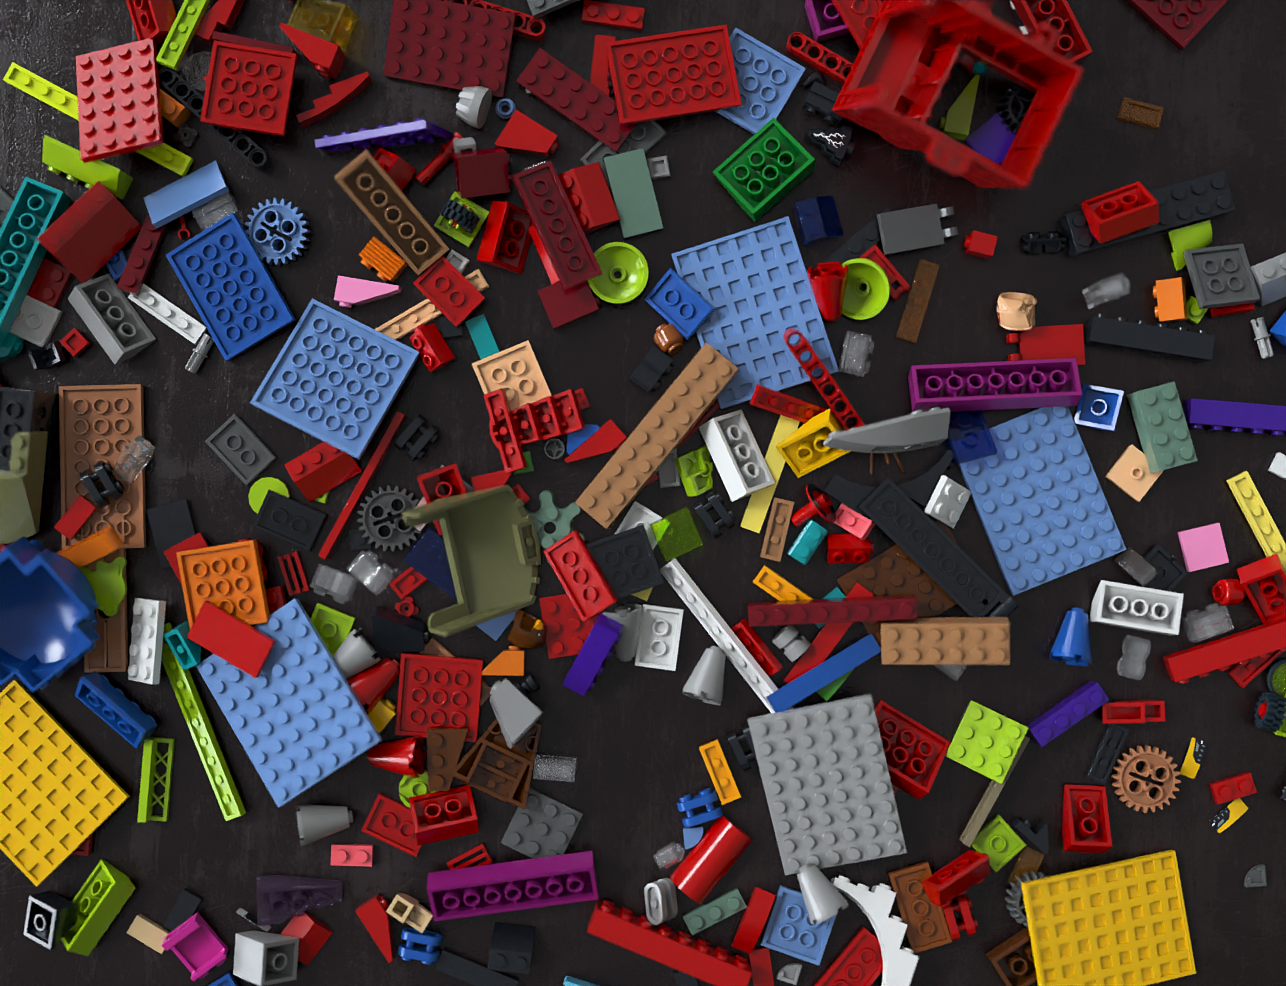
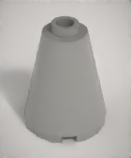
(630, 616)
(355, 655)
(707, 677)
(321, 821)
(819, 894)

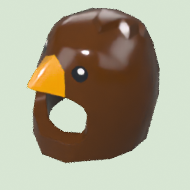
(527, 631)

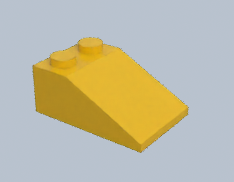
(805, 446)

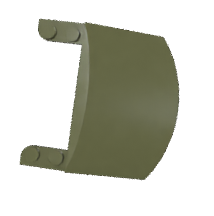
(22, 487)
(489, 554)

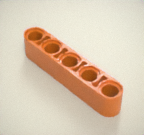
(92, 547)

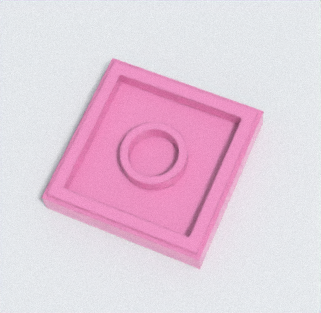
(1203, 547)

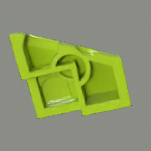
(1188, 238)
(695, 471)

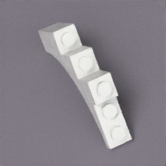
(876, 905)

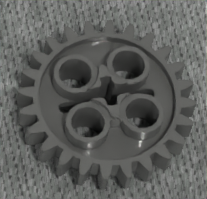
(384, 500)

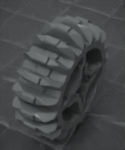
(1016, 900)

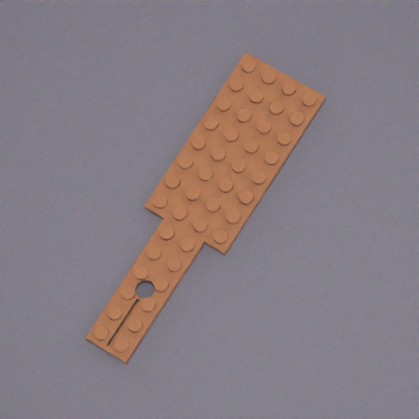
(93, 429)

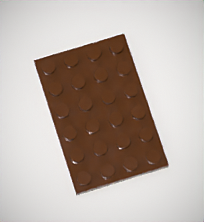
(897, 574)

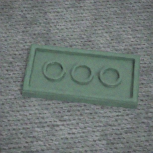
(633, 193)

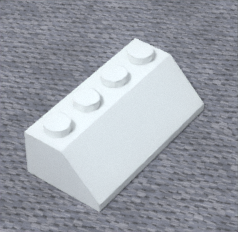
(736, 455)
(1137, 608)

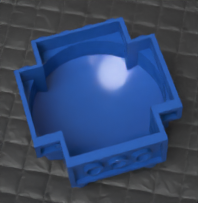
(43, 614)

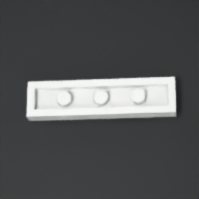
(169, 314)

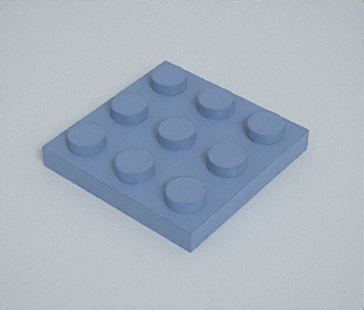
(791, 929)

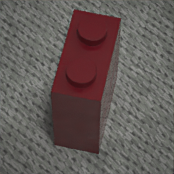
(482, 172)
(568, 305)

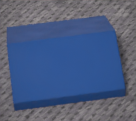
(1099, 407)

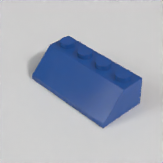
(115, 708)

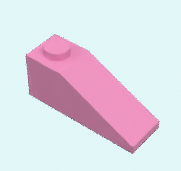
(358, 291)

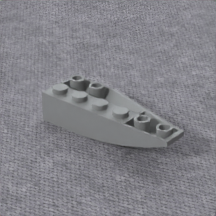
(895, 435)

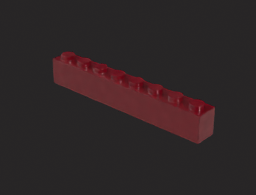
(832, 610)

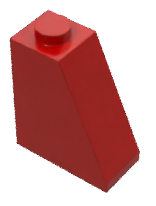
(527, 137)

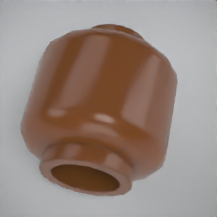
(668, 339)

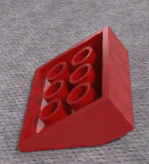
(90, 232)
(910, 750)

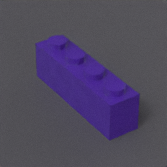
(591, 657)
(1067, 713)

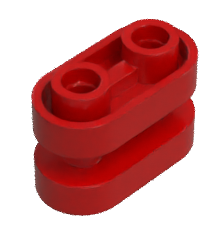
(968, 923)

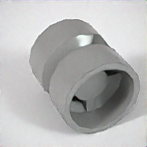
(791, 642)

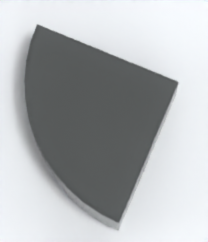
(1256, 876)

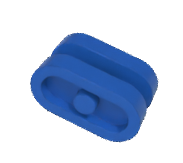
(705, 797)
(427, 954)

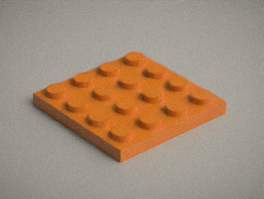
(228, 578)

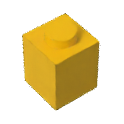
(382, 714)

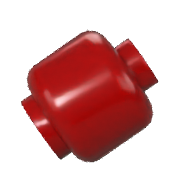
(1228, 592)

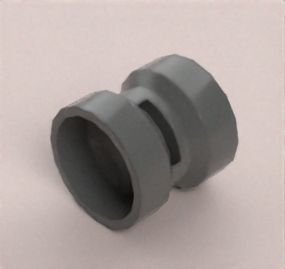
(554, 449)

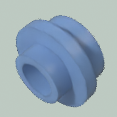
(502, 103)

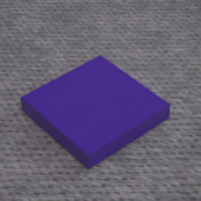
(992, 139)

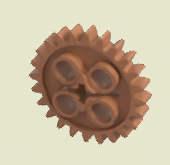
(1151, 761)

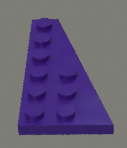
(400, 134)

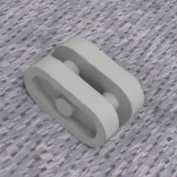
(660, 901)

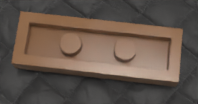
(777, 529)

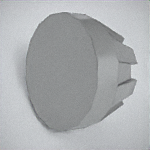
(474, 105)

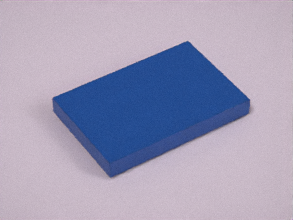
(679, 304)

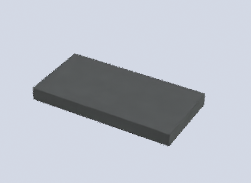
(644, 136)

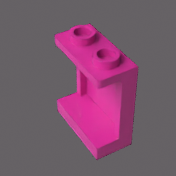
(196, 946)

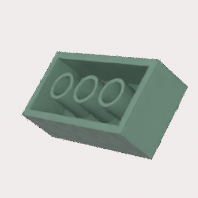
(1162, 427)

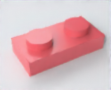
(853, 522)
(352, 854)

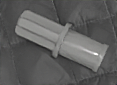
(1262, 337)
(199, 353)

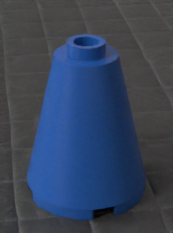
(1073, 640)

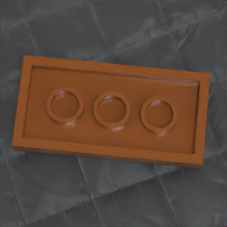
(924, 920)

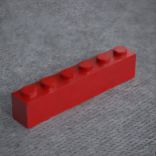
(1227, 651)

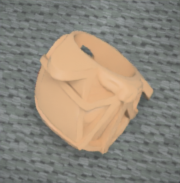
(1016, 311)

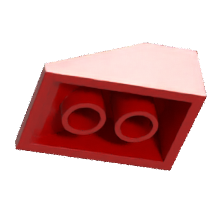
(323, 55)
(1266, 587)
(1085, 819)

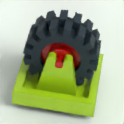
(461, 219)

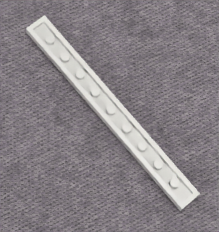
(719, 631)

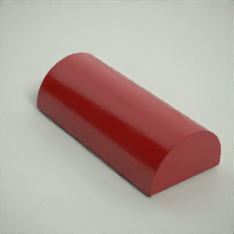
(710, 859)

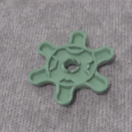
(559, 516)

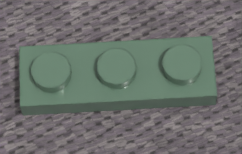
(714, 911)

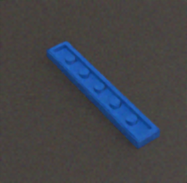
(823, 673)

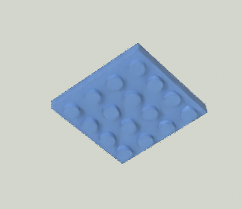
(763, 81)

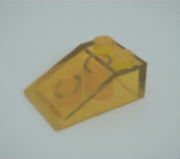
(324, 20)

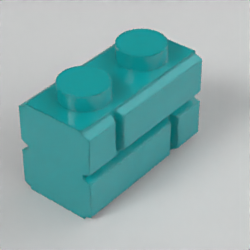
(807, 542)

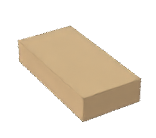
(148, 932)

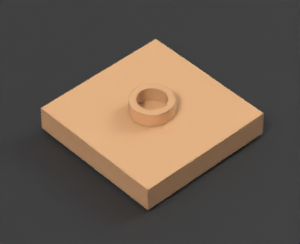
(1132, 473)

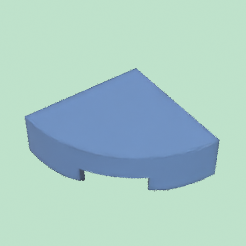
(692, 836)

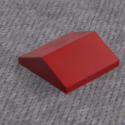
(311, 935)

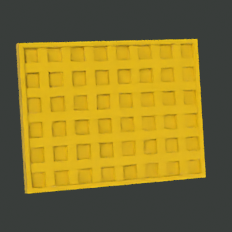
(48, 787)
(1110, 924)

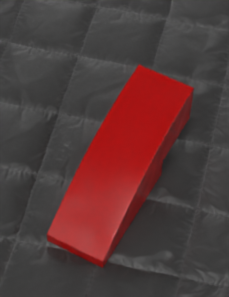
(218, 17)
(1133, 711)
(753, 920)

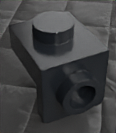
(47, 356)

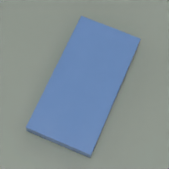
(186, 194)

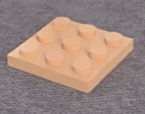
(514, 371)

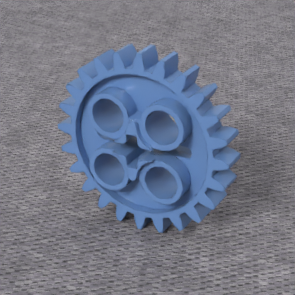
(285, 215)

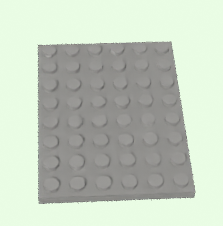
(827, 784)

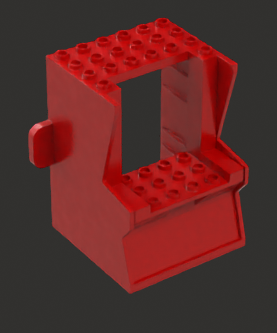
(911, 59)

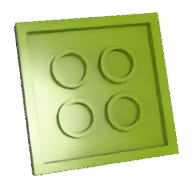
(987, 742)

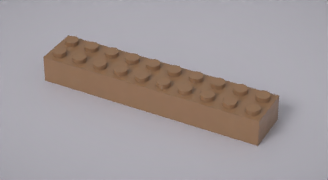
(657, 436)

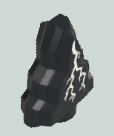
(834, 142)

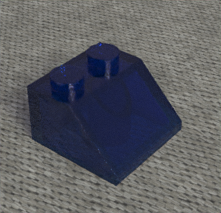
(818, 219)

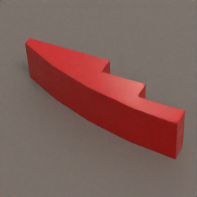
(341, 94)

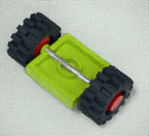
(1271, 713)

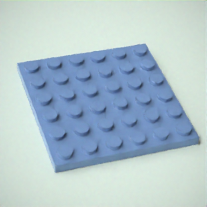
(335, 379)

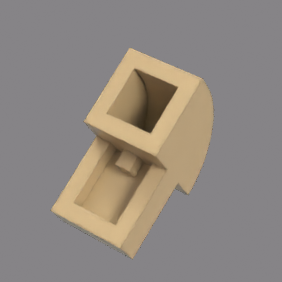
(410, 911)

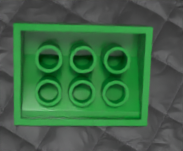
(764, 169)

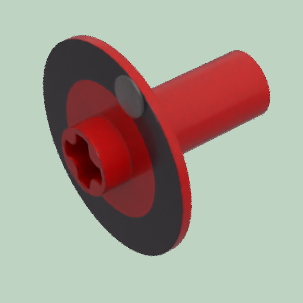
(818, 504)

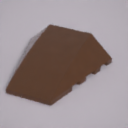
(497, 768)

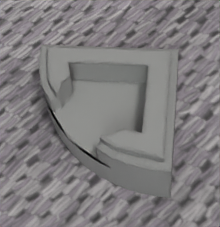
(790, 973)

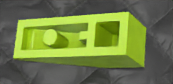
(958, 118)

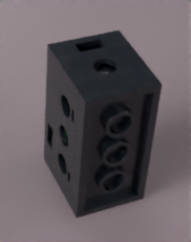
(26, 412)

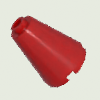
(829, 288)
(374, 682)
(400, 756)

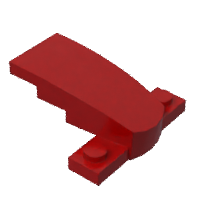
(530, 423)

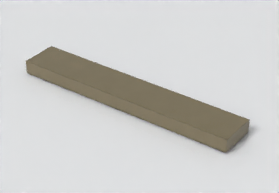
(987, 803)

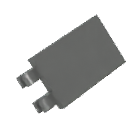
(914, 228)

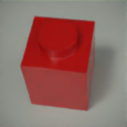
(980, 244)

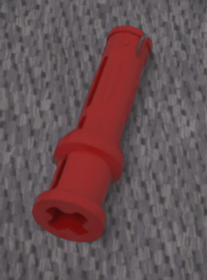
(438, 161)

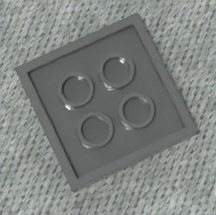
(1221, 276)
(542, 827)

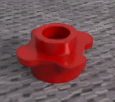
(408, 602)

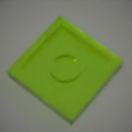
(676, 534)

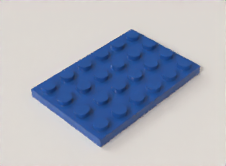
(230, 287)

